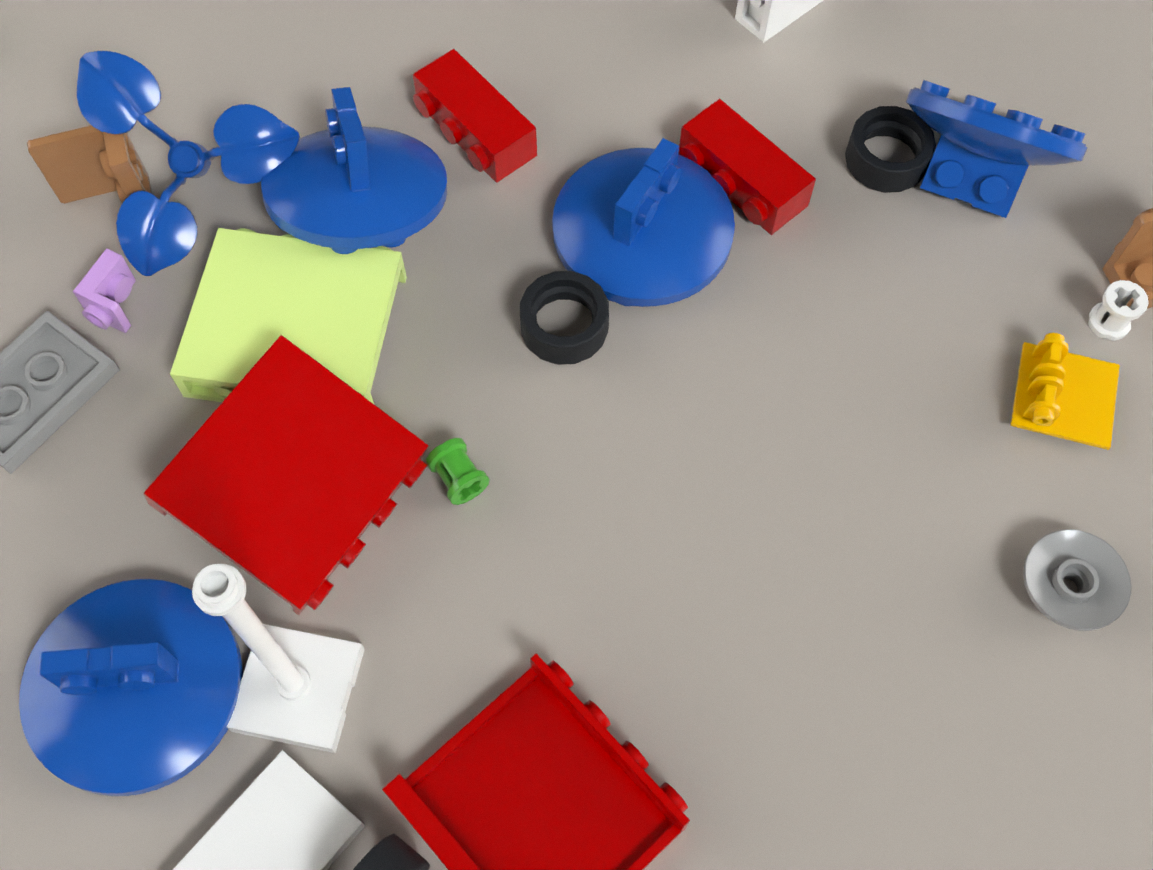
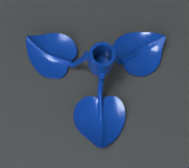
(152, 230)

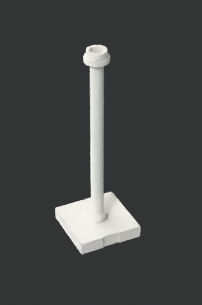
(292, 679)

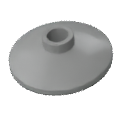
(1095, 569)

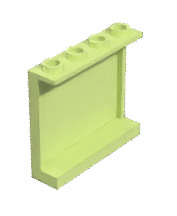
(291, 288)

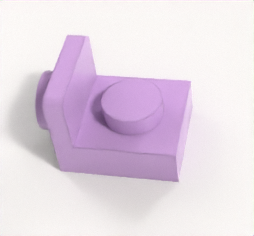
(103, 289)

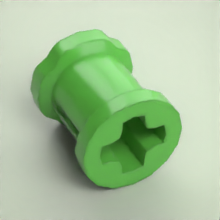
(457, 471)

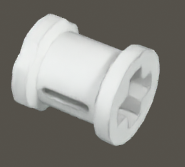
(1114, 305)

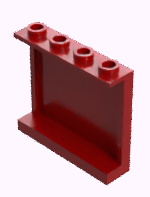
(289, 475)
(539, 787)

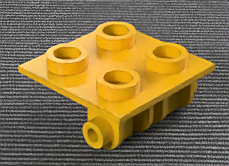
(1065, 393)

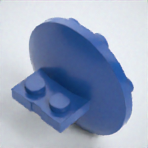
(983, 153)
(355, 184)
(644, 225)
(130, 688)

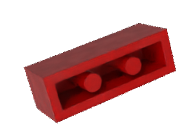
(474, 115)
(747, 166)

